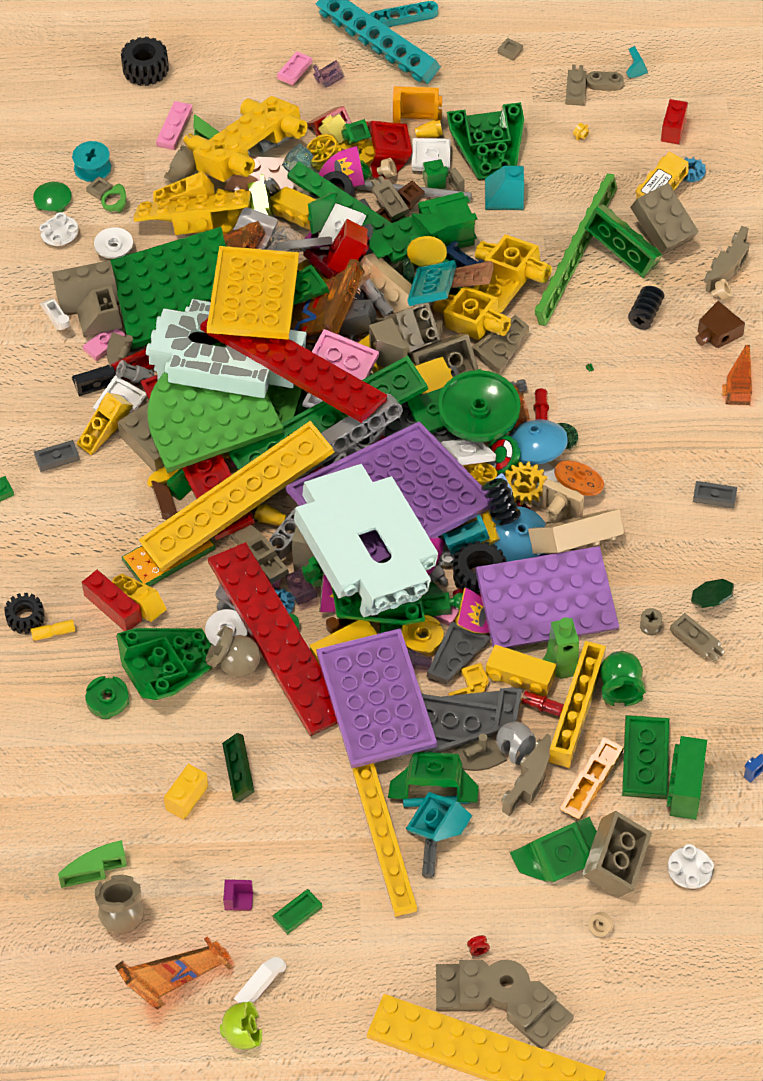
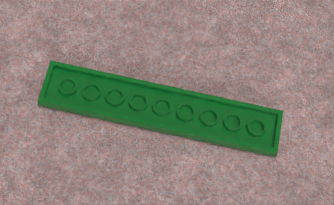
(397, 379)

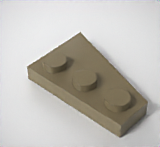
(498, 349)

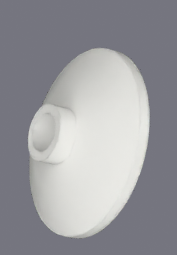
(113, 243)
(224, 617)

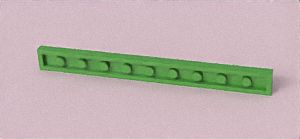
(573, 254)

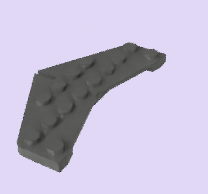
(466, 716)

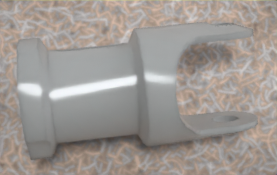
(135, 373)

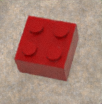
(347, 245)

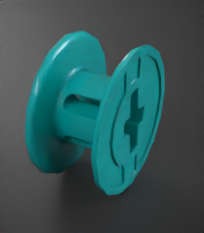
(91, 161)

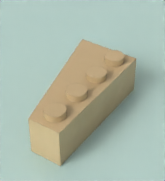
(387, 280)
(577, 532)

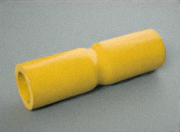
(50, 630)

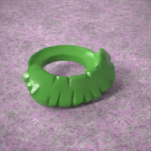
(119, 190)

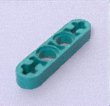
(404, 17)

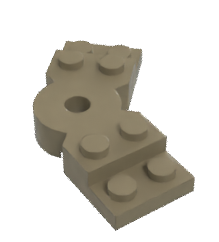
(528, 1003)

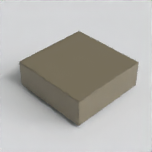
(510, 49)
(456, 180)
(98, 188)

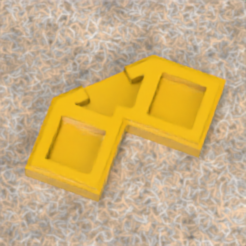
(475, 680)

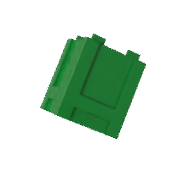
(456, 217)

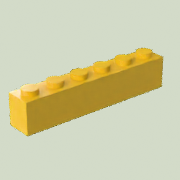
(577, 704)

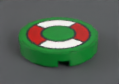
(506, 453)

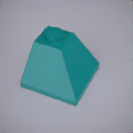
(505, 189)
(439, 818)

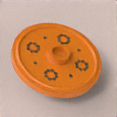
(579, 477)

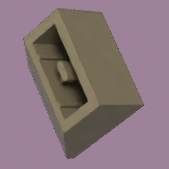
(99, 312)
(416, 326)
(387, 339)

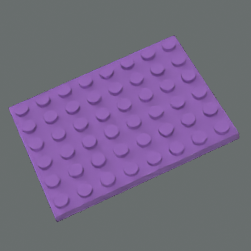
(426, 474)

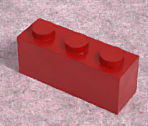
(112, 601)

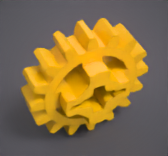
(525, 482)

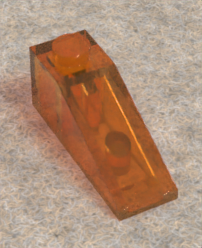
(738, 381)

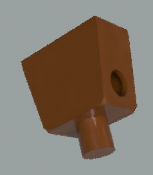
(719, 326)

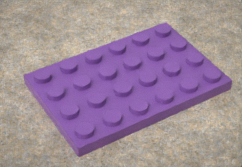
(533, 592)
(376, 698)

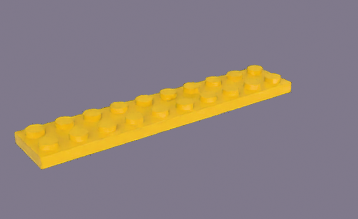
(236, 496)
(470, 1046)

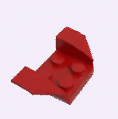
(389, 141)

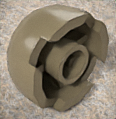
(182, 165)

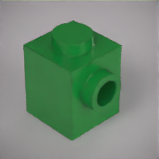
(435, 174)

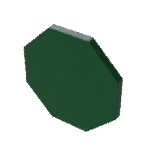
(712, 593)

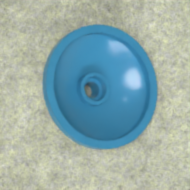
(539, 441)
(517, 544)

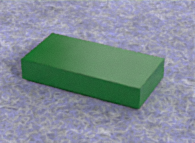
(297, 911)

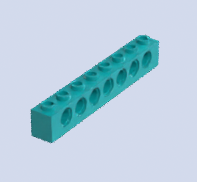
(422, 72)

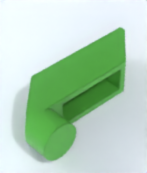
(203, 128)

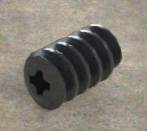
(645, 307)
(503, 501)

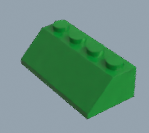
(623, 240)

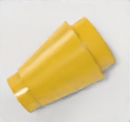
(429, 130)
(269, 515)

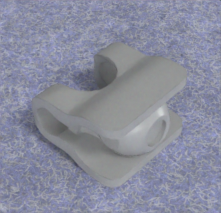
(268, 222)

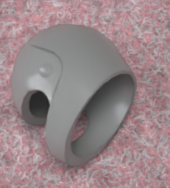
(513, 738)

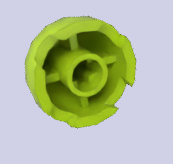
(240, 1026)

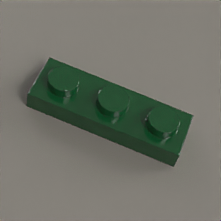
(238, 767)

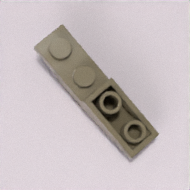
(729, 262)
(263, 552)
(532, 776)

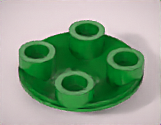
(52, 196)

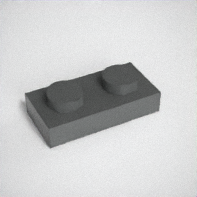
(56, 455)
(715, 494)

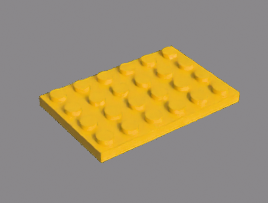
(253, 292)

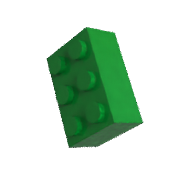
(686, 777)

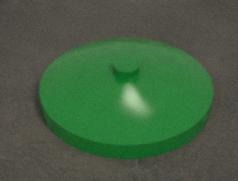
(479, 406)

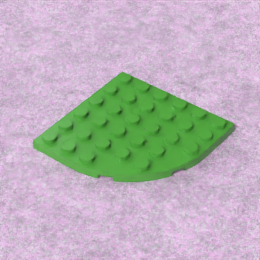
(203, 423)

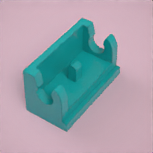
(468, 533)

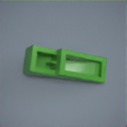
(93, 864)

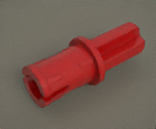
(541, 406)
(542, 703)

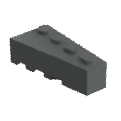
(357, 319)

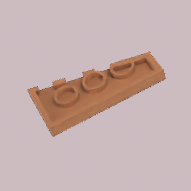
(473, 275)

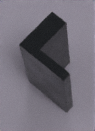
(93, 380)

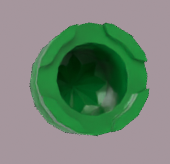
(622, 679)

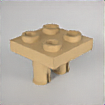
(561, 502)

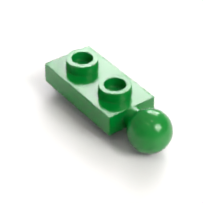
(440, 603)

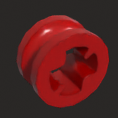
(478, 945)

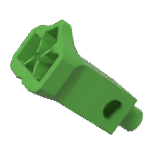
(563, 647)

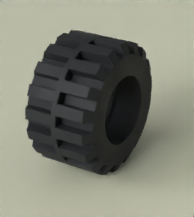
(144, 61)
(474, 556)

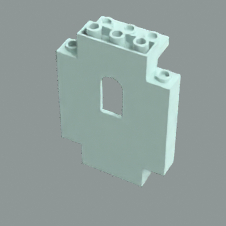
(350, 505)

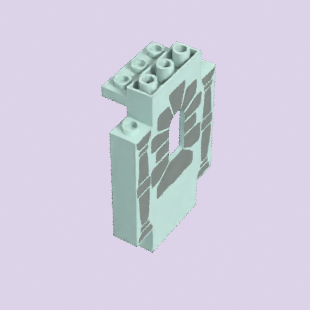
(207, 364)

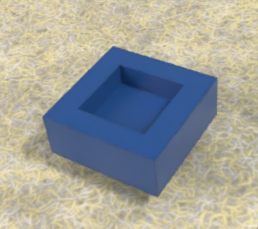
(753, 768)

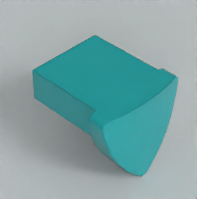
(638, 67)

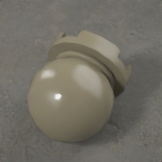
(235, 654)
(119, 904)

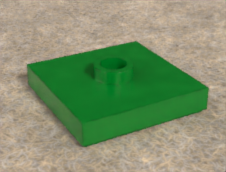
(425, 409)

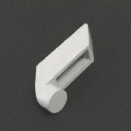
(55, 314)
(261, 980)

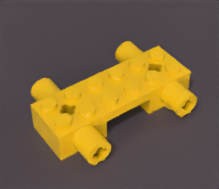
(228, 150)
(480, 307)

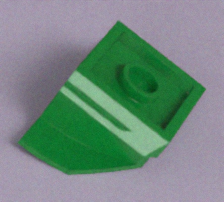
(396, 237)
(435, 770)
(557, 852)

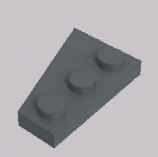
(455, 652)

